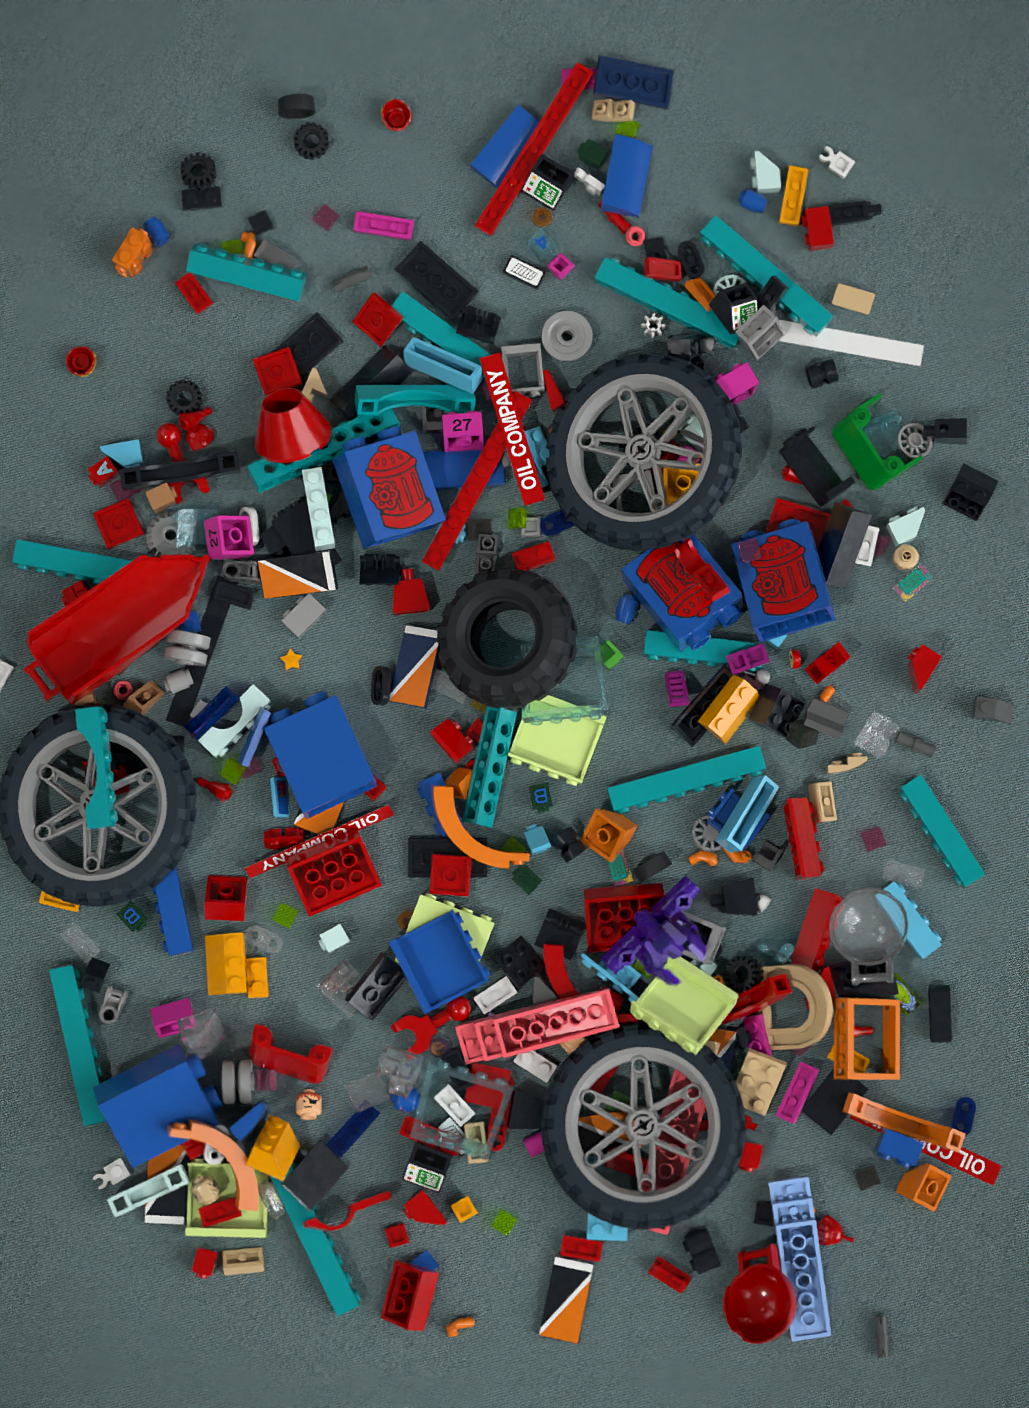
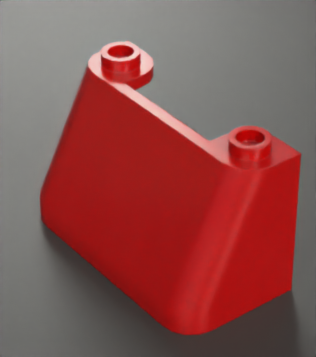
(308, 1069)

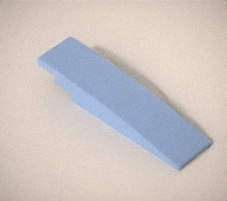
(800, 1255)

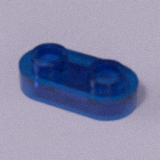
(558, 523)
(965, 1117)

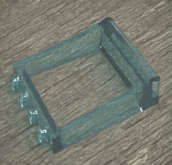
(585, 647)
(449, 1140)

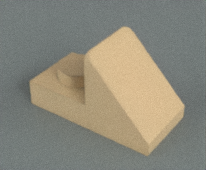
(314, 385)

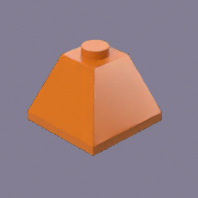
(608, 833)
(924, 1185)

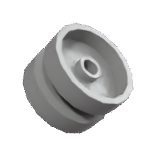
(187, 648)
(237, 1081)

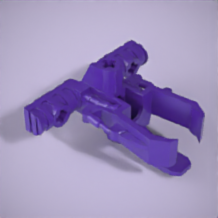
(659, 935)

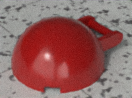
(760, 1298)

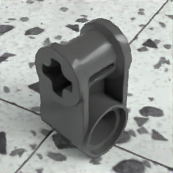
(243, 571)

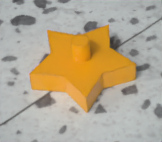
(291, 660)

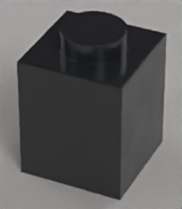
(95, 975)

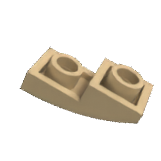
(612, 111)
(851, 762)

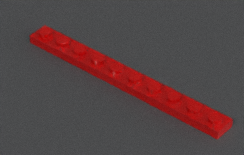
(533, 149)
(471, 492)

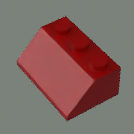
(409, 1296)

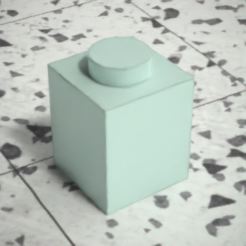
(333, 939)

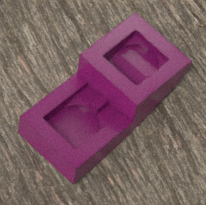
(748, 659)

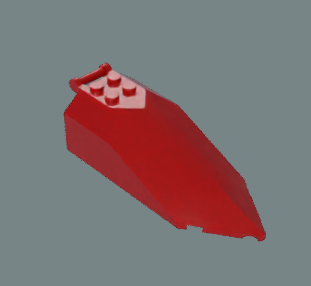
(113, 624)

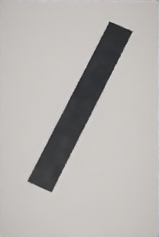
(211, 627)

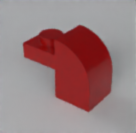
(827, 663)

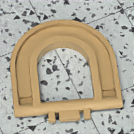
(819, 1002)

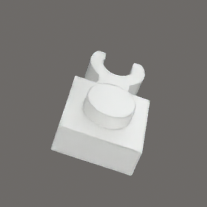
(839, 163)
(592, 185)
(114, 1172)

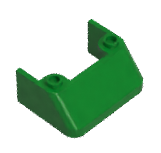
(862, 454)

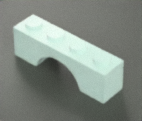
(318, 509)
(218, 740)
(148, 1190)

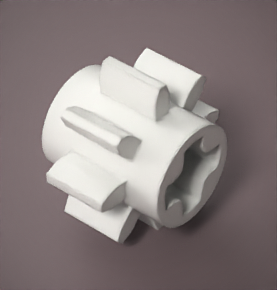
(653, 320)

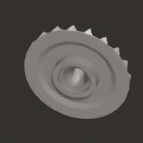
(570, 323)
(157, 534)

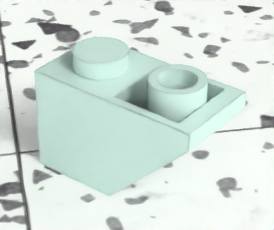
(766, 174)
(905, 528)

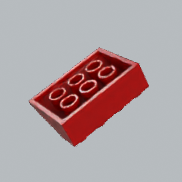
(802, 838)
(332, 872)
(612, 912)

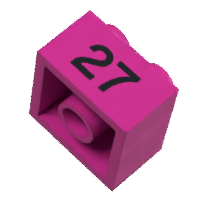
(463, 431)
(228, 537)

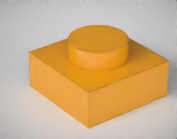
(464, 1209)

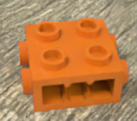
(132, 253)

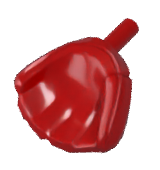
(199, 437)
(831, 1232)

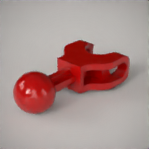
(169, 436)
(425, 1027)

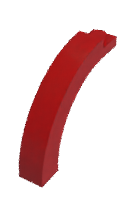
(561, 982)
(759, 997)

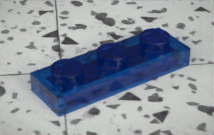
(212, 712)
(352, 1130)

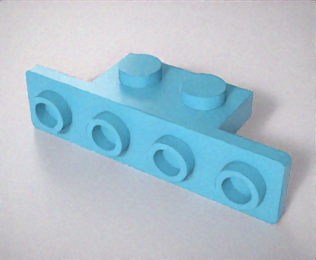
(539, 452)
(622, 981)

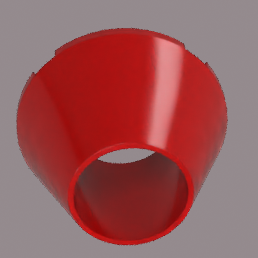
(290, 427)

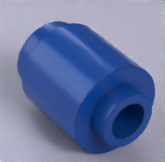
(752, 201)
(156, 232)
(626, 609)

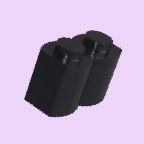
(701, 1250)

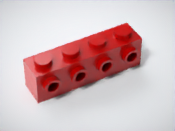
(815, 930)

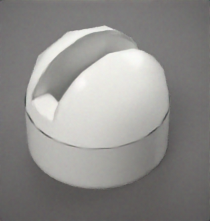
(763, 903)

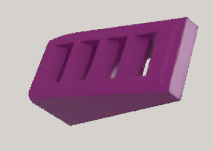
(676, 687)

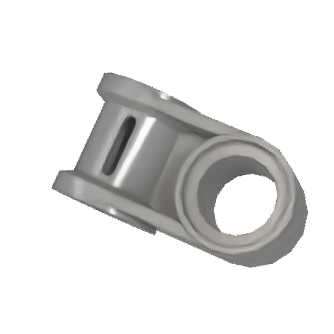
(113, 1003)

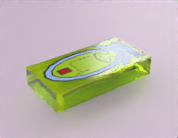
(907, 998)

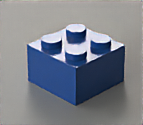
(898, 1147)

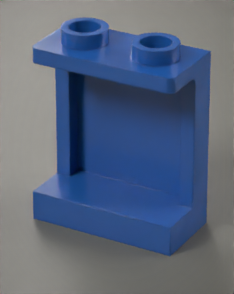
(720, 814)

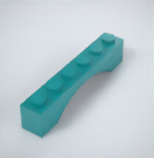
(379, 398)
(100, 810)

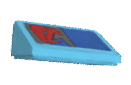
(280, 797)

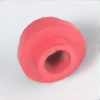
(641, 236)
(116, 690)

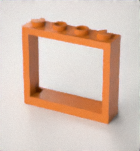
(845, 1039)

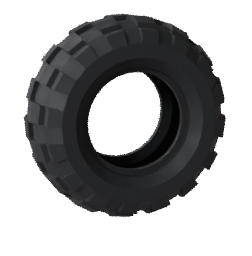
(481, 601)

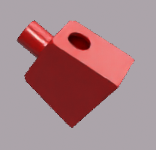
(409, 595)

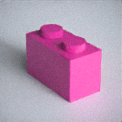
(166, 1016)

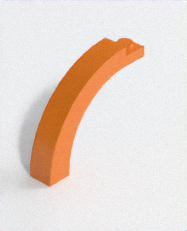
(446, 814)
(903, 1123)
(246, 1183)

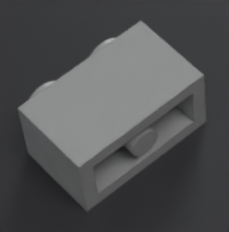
(303, 616)

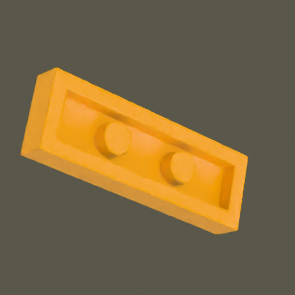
(793, 196)

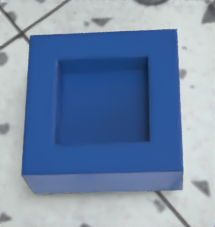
(192, 624)

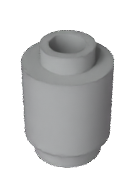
(178, 681)

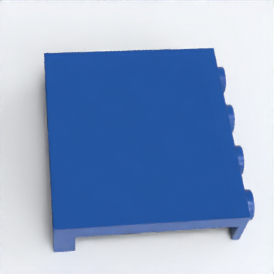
(440, 961)

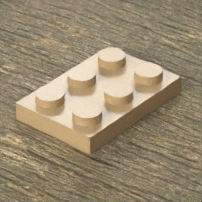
(759, 1080)

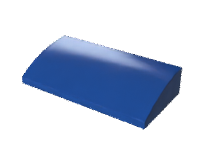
(505, 146)
(626, 176)
(452, 469)
(249, 1122)

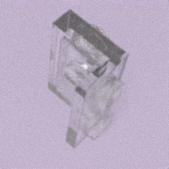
(877, 735)

